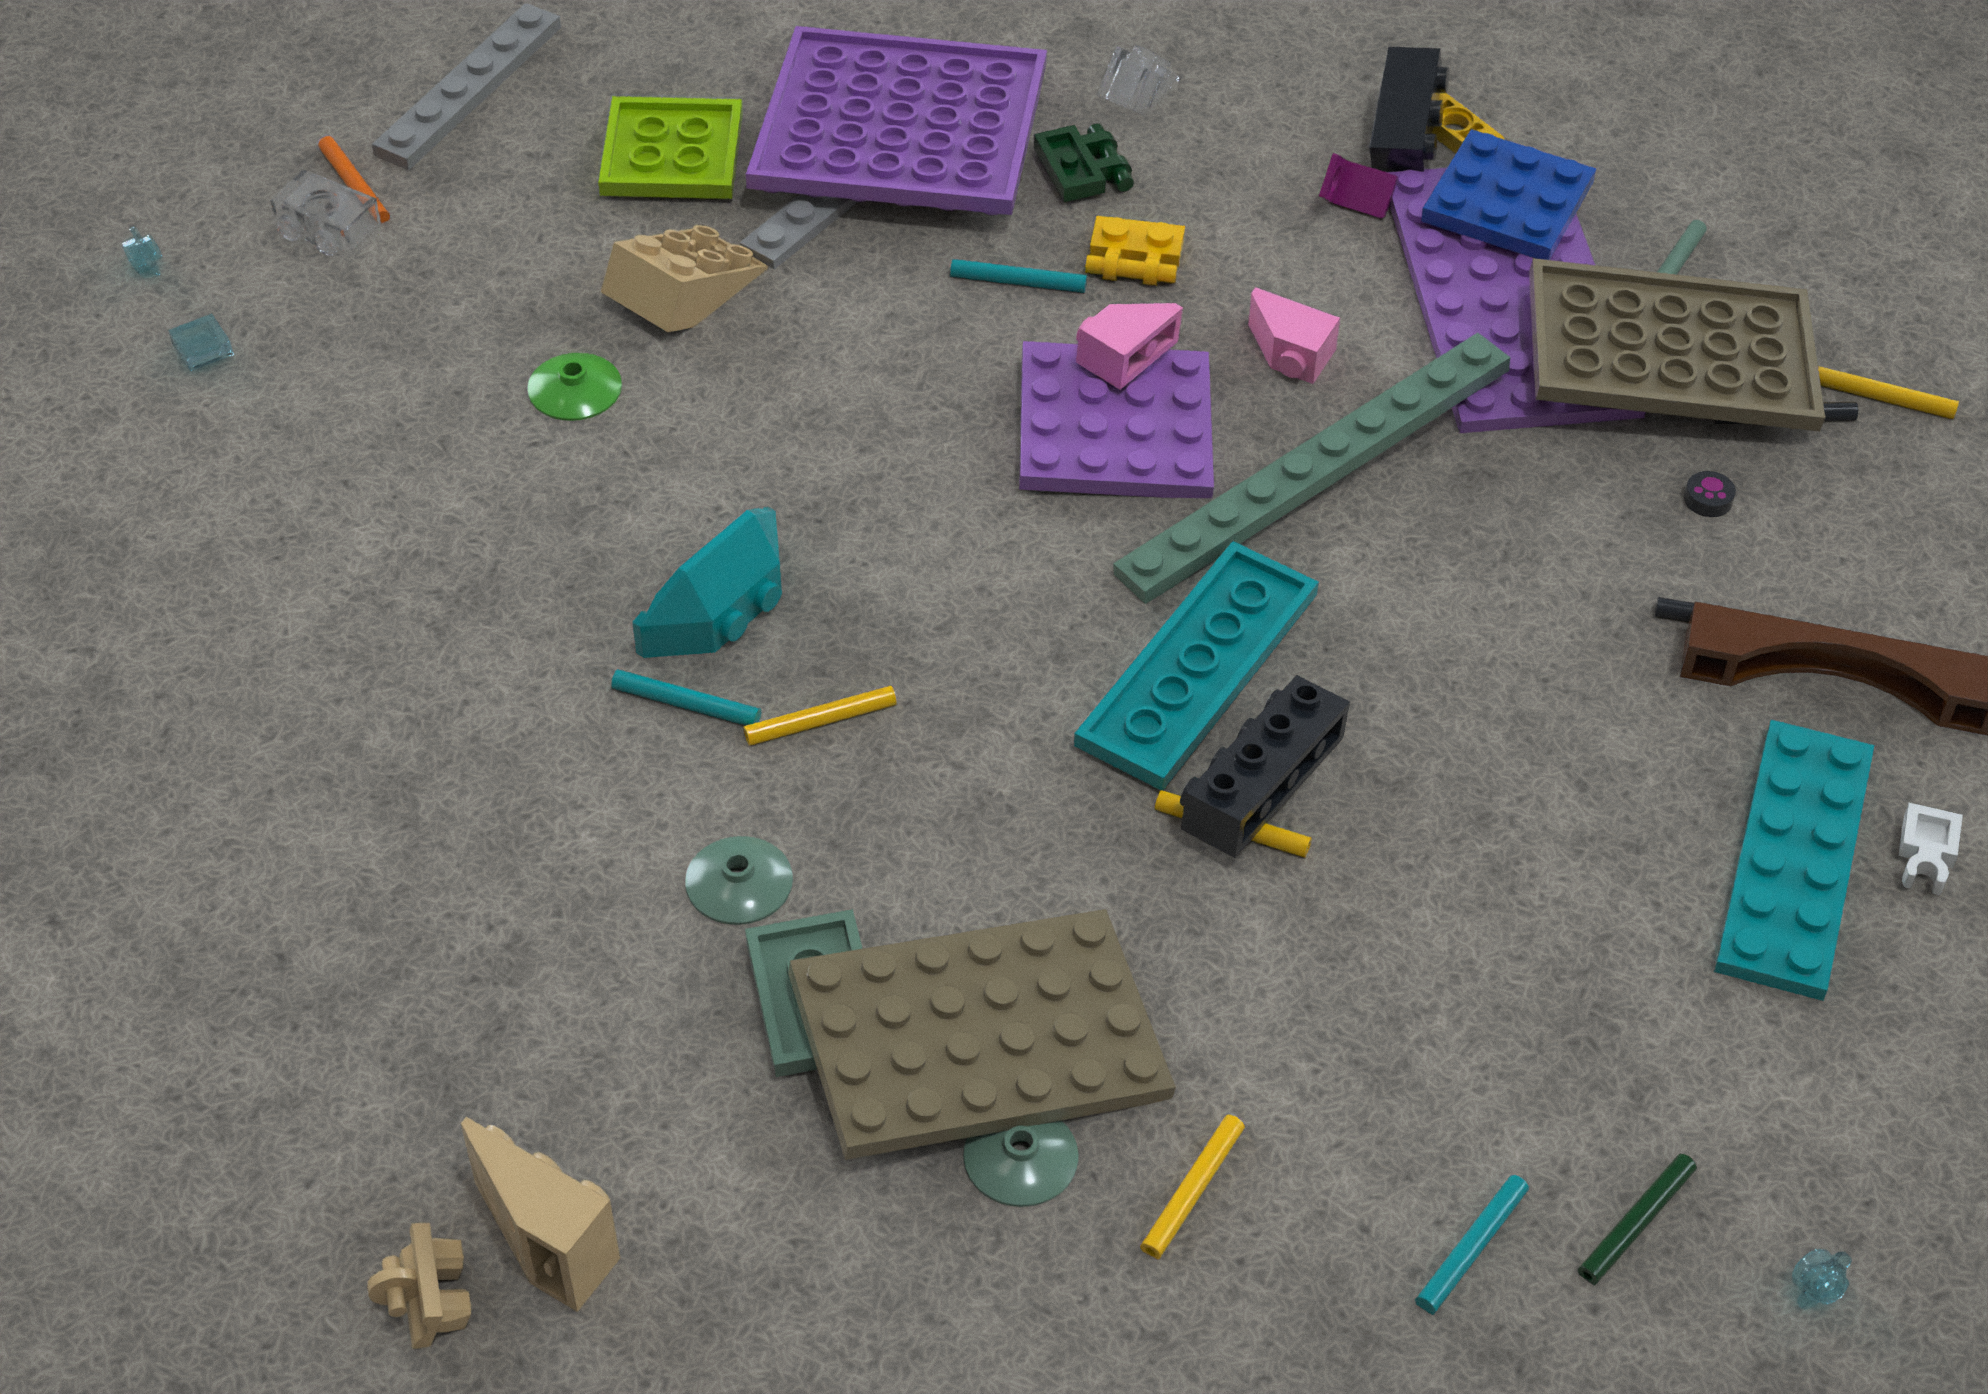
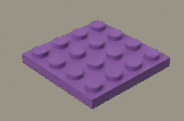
(1113, 441)

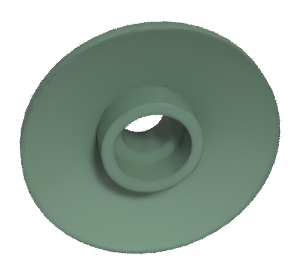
(743, 895)
(1025, 1175)

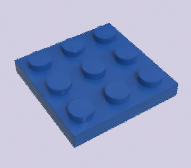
(1508, 195)

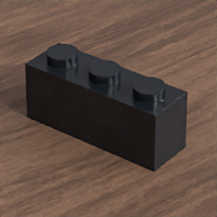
(1408, 109)

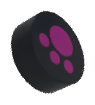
(1709, 494)

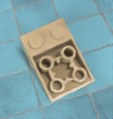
(678, 275)
(551, 1221)

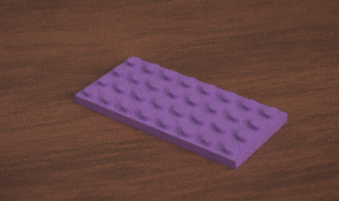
(1485, 291)

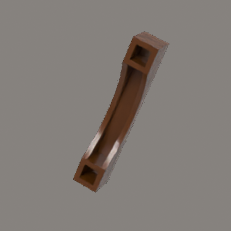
(1741, 645)

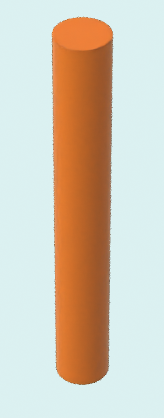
(348, 172)

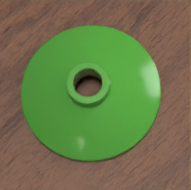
(574, 386)

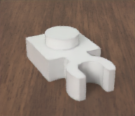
(1931, 843)

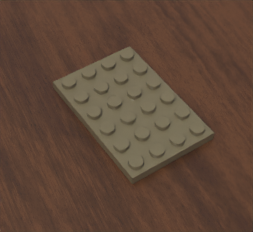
(1674, 345)
(978, 1033)

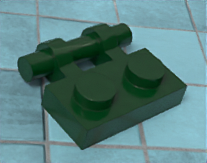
(1073, 168)

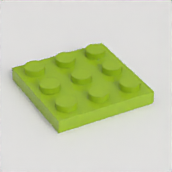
(671, 147)

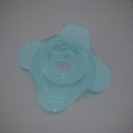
(142, 252)
(1821, 1277)

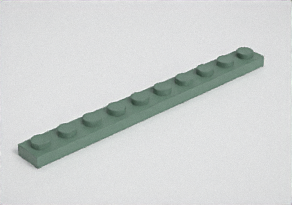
(1310, 468)

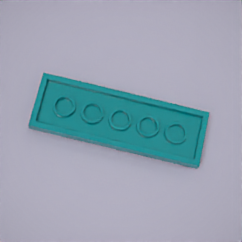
(1196, 665)
(1795, 860)

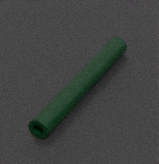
(1637, 1219)

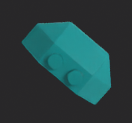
(715, 591)

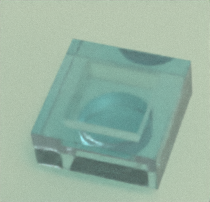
(200, 342)

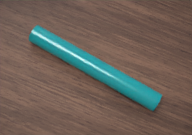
(1018, 275)
(685, 698)
(1472, 1244)

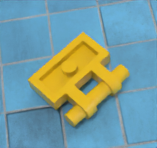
(1135, 250)

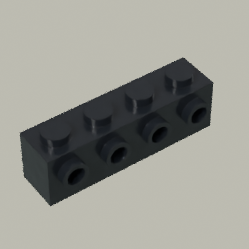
(1263, 765)

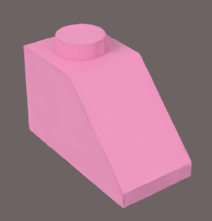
(1292, 335)
(1127, 339)

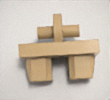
(417, 1287)

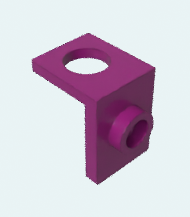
(1358, 187)

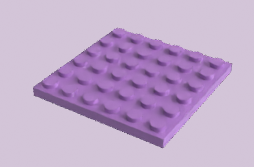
(899, 120)

